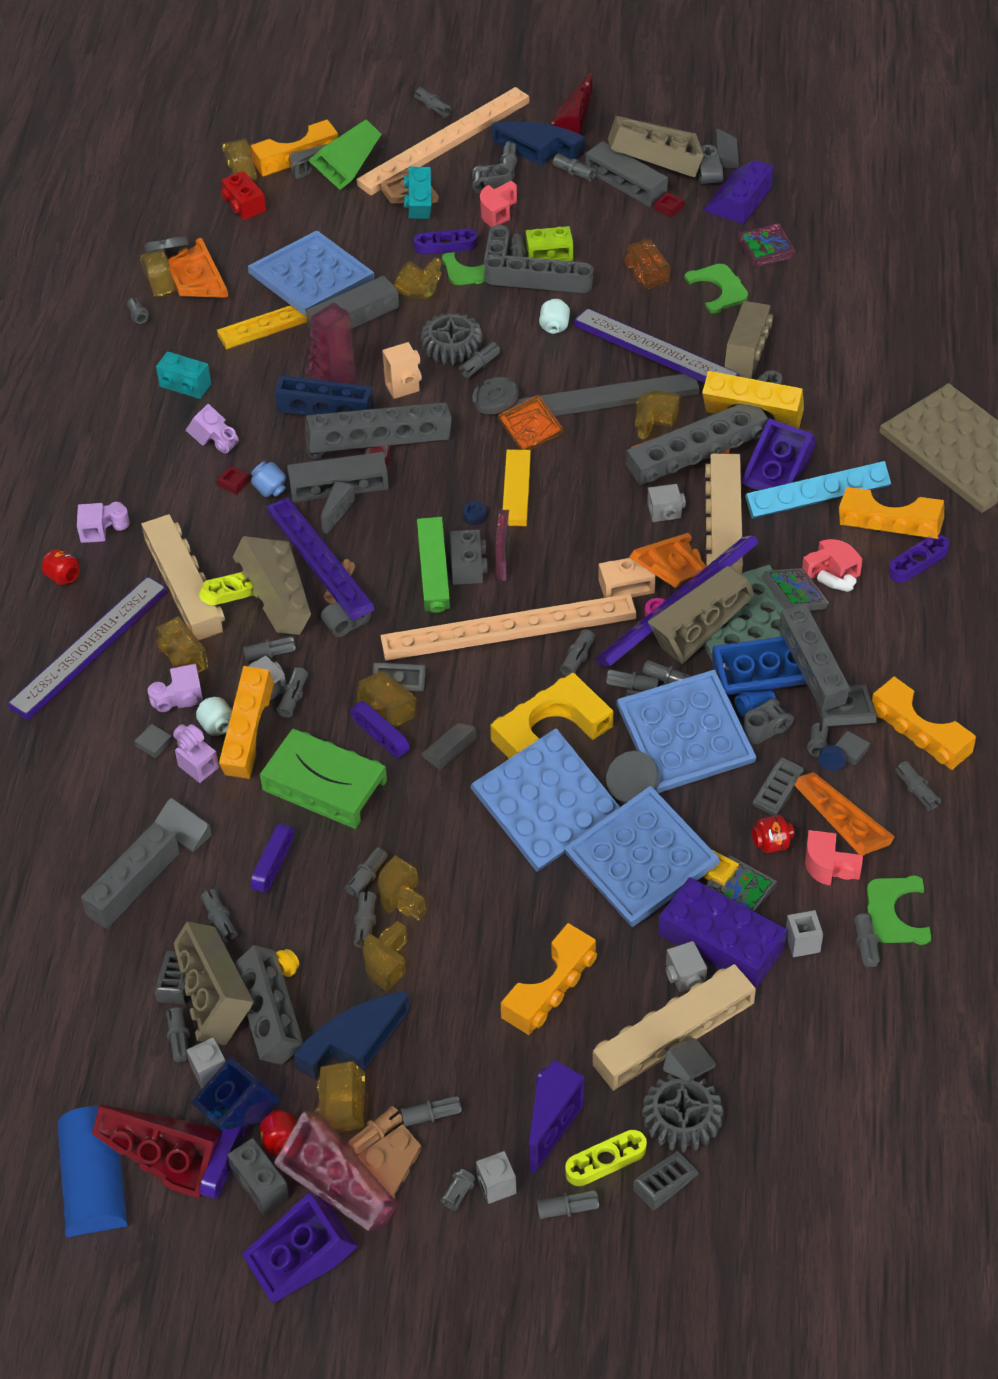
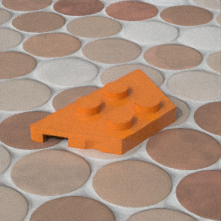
(196, 273)
(671, 559)

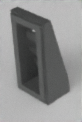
(299, 163)
(337, 504)
(786, 772)
(165, 994)
(656, 1199)

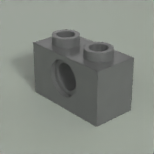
(258, 1176)

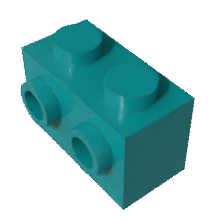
(419, 192)
(183, 375)

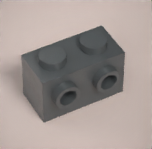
(466, 557)

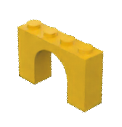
(781, 401)
(565, 699)

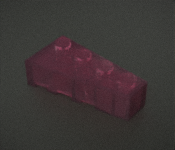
(331, 346)
(335, 1173)

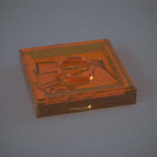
(530, 423)

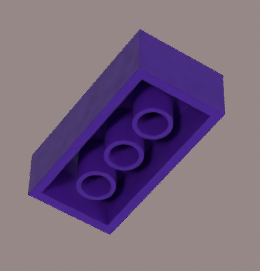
(722, 930)

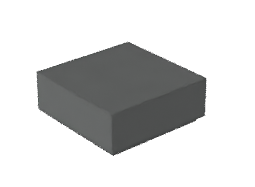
(153, 741)
(854, 747)

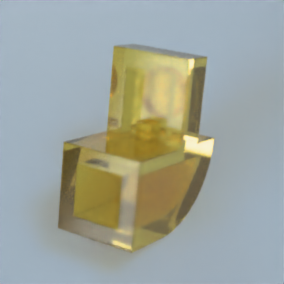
(239, 157)
(157, 272)
(416, 282)
(656, 408)
(397, 886)
(381, 958)

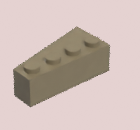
(657, 145)
(748, 338)
(275, 582)
(700, 613)
(212, 982)

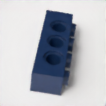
(316, 397)

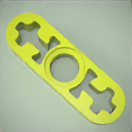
(215, 592)
(601, 1170)

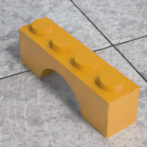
(274, 156)
(919, 518)
(240, 740)
(946, 742)
(529, 1004)

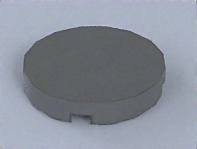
(168, 244)
(495, 395)
(631, 775)

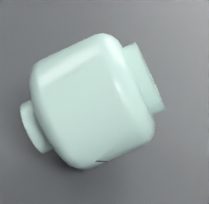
(554, 316)
(214, 715)

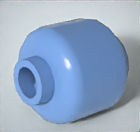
(268, 479)

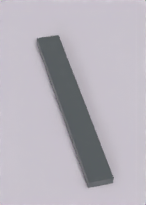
(615, 394)

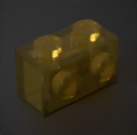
(181, 645)
(387, 698)
(342, 1096)

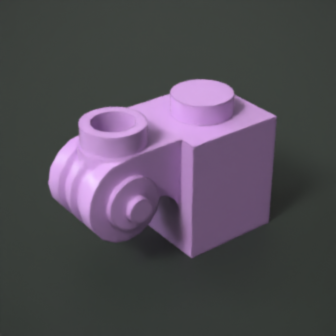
(210, 425)
(95, 518)
(182, 692)
(193, 753)

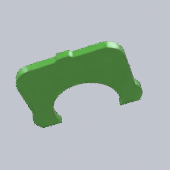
(460, 274)
(720, 274)
(882, 896)

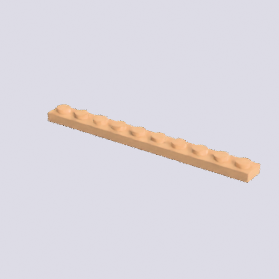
(444, 139)
(508, 627)

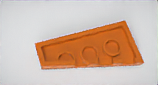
(850, 821)

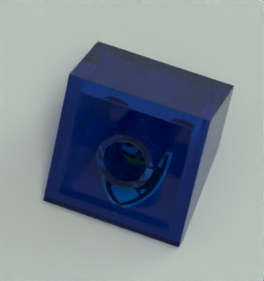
(234, 1097)

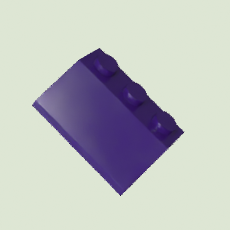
(742, 192)

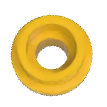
(288, 962)

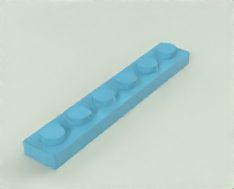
(816, 489)

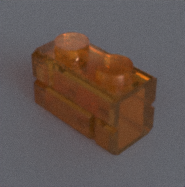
(647, 263)

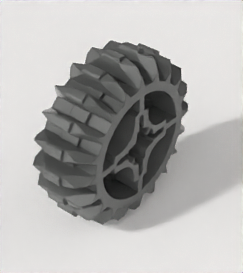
(437, 337)
(703, 1108)

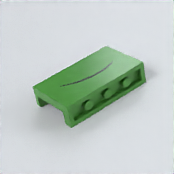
(322, 777)

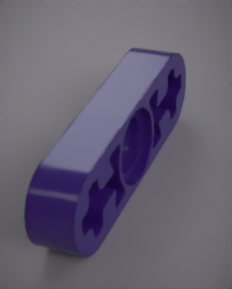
(439, 247)
(914, 567)
(379, 729)
(272, 858)
(219, 1167)

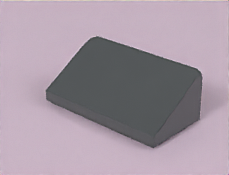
(727, 149)
(407, 675)
(450, 745)
(188, 827)
(688, 1060)

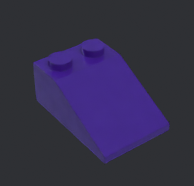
(779, 456)
(556, 1106)
(299, 1247)

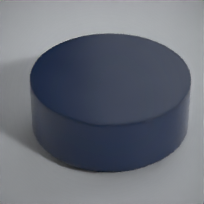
(474, 513)
(832, 757)

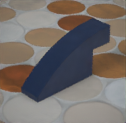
(538, 141)
(353, 1034)

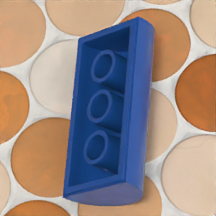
(756, 666)
(89, 1176)

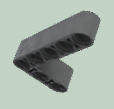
(532, 272)

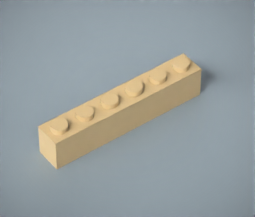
(723, 506)
(182, 576)
(681, 1019)

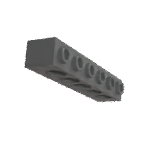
(377, 427)
(695, 442)

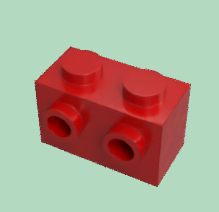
(243, 195)

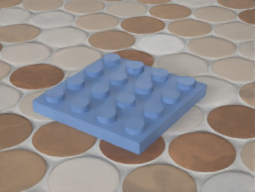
(310, 272)
(687, 729)
(544, 798)
(641, 856)

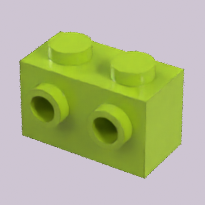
(550, 243)

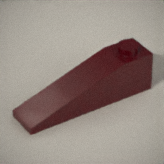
(573, 110)
(164, 1146)

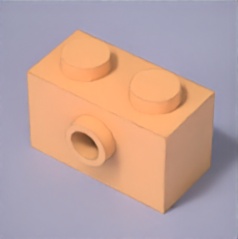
(401, 370)
(624, 578)

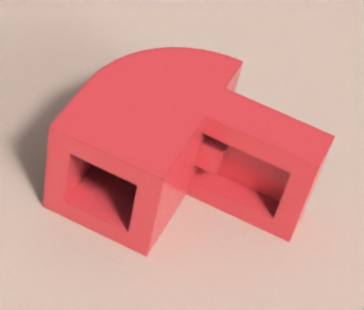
(496, 203)
(834, 557)
(825, 863)

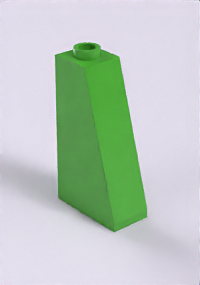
(346, 154)
(433, 564)

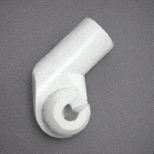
(832, 581)

